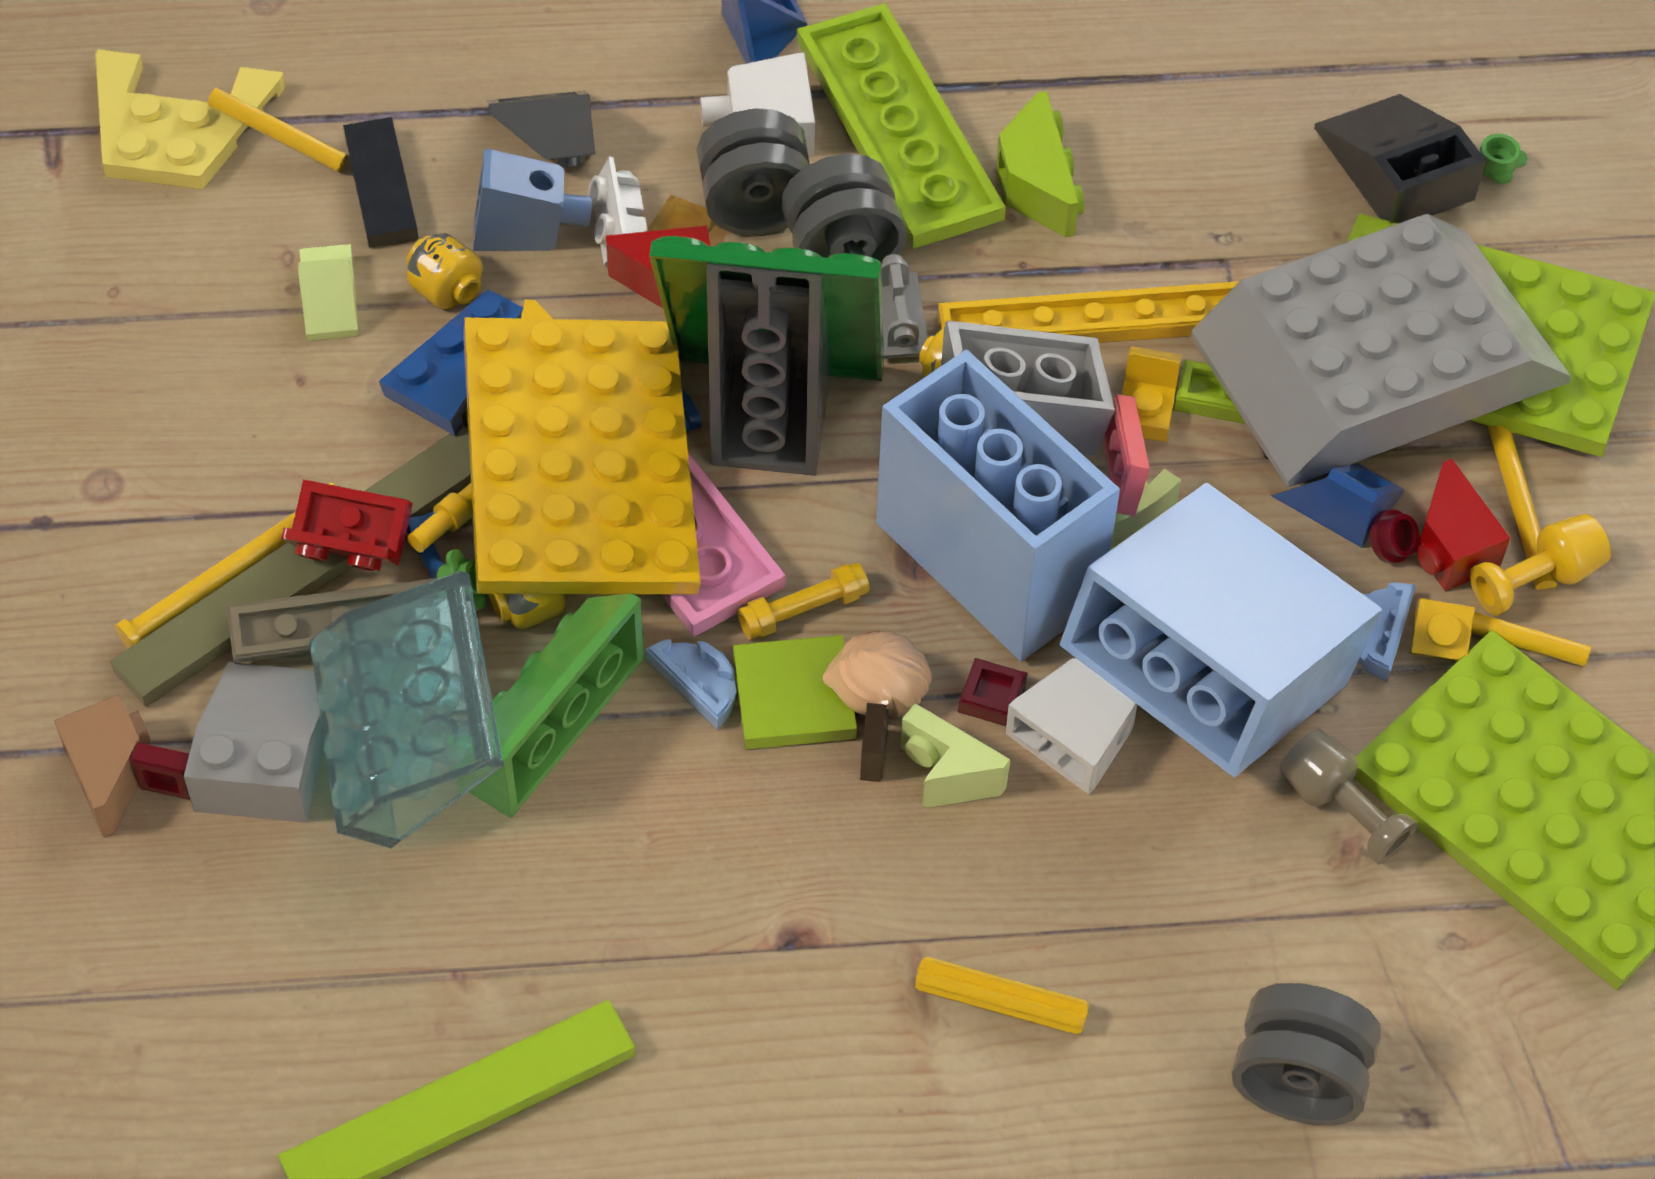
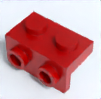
(349, 524)

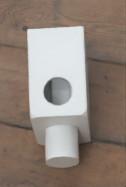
(766, 84)
(1073, 722)

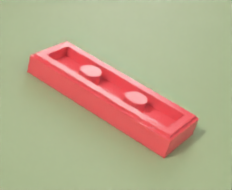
(1126, 454)

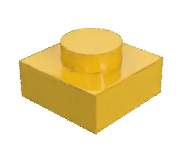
(1441, 630)

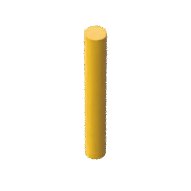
(277, 129)
(1532, 639)

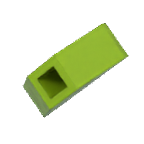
(1038, 169)

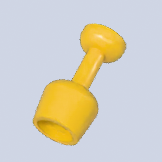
(1565, 549)

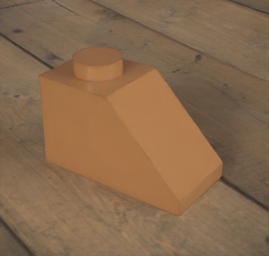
(99, 750)

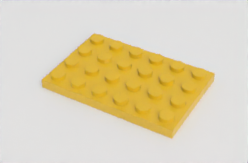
(578, 458)

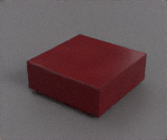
(990, 691)
(160, 770)

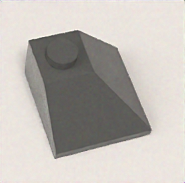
(551, 124)

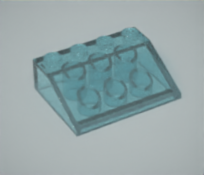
(404, 709)

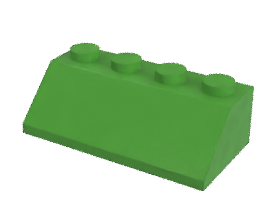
(561, 695)

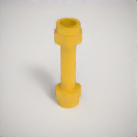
(846, 584)

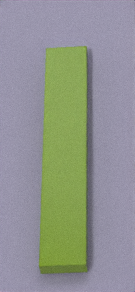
(465, 1100)

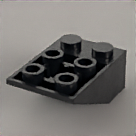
(1404, 158)

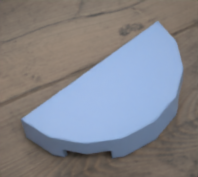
(1385, 637)
(699, 675)

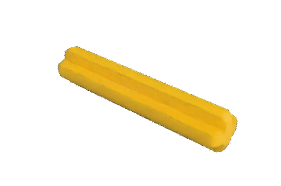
(1002, 995)

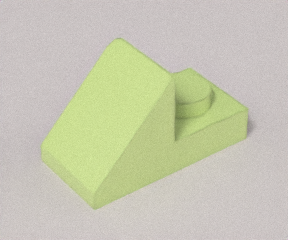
(328, 292)
(960, 763)

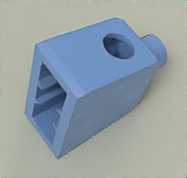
(523, 204)

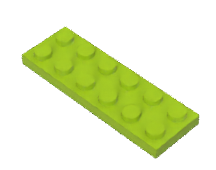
(901, 123)

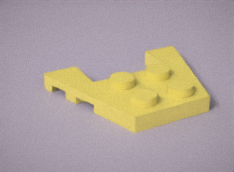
(166, 136)

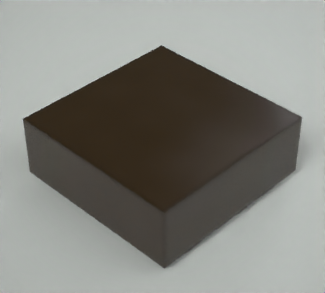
(874, 742)

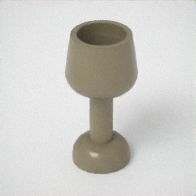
(1324, 771)

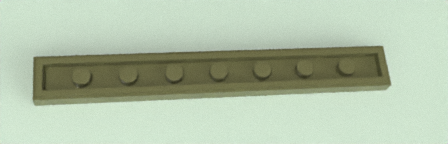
(203, 630)

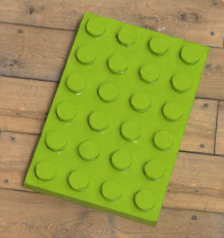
(1591, 329)
(1531, 801)

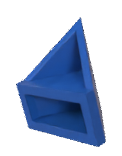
(762, 26)
(1344, 500)

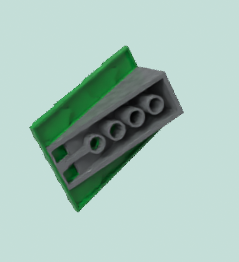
(771, 340)

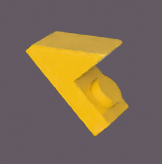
(1152, 380)

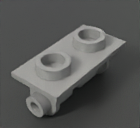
(901, 309)

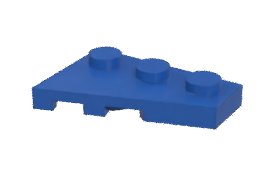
(434, 375)

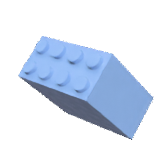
(992, 501)
(1219, 627)

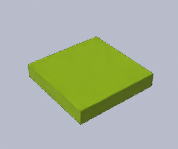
(785, 693)

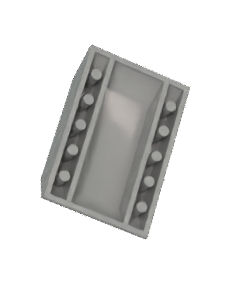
(1372, 347)

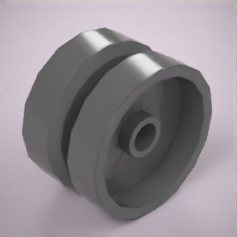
(746, 168)
(844, 208)
(1306, 1054)

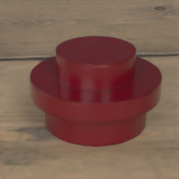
(1393, 536)

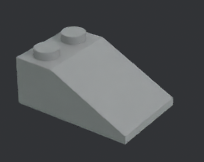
(257, 745)

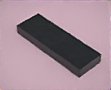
(380, 182)

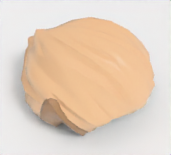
(879, 671)

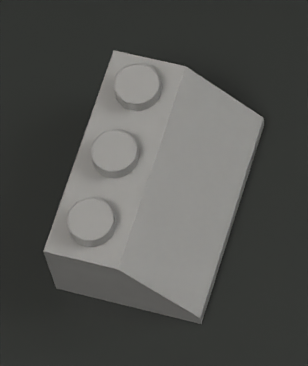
(1050, 372)

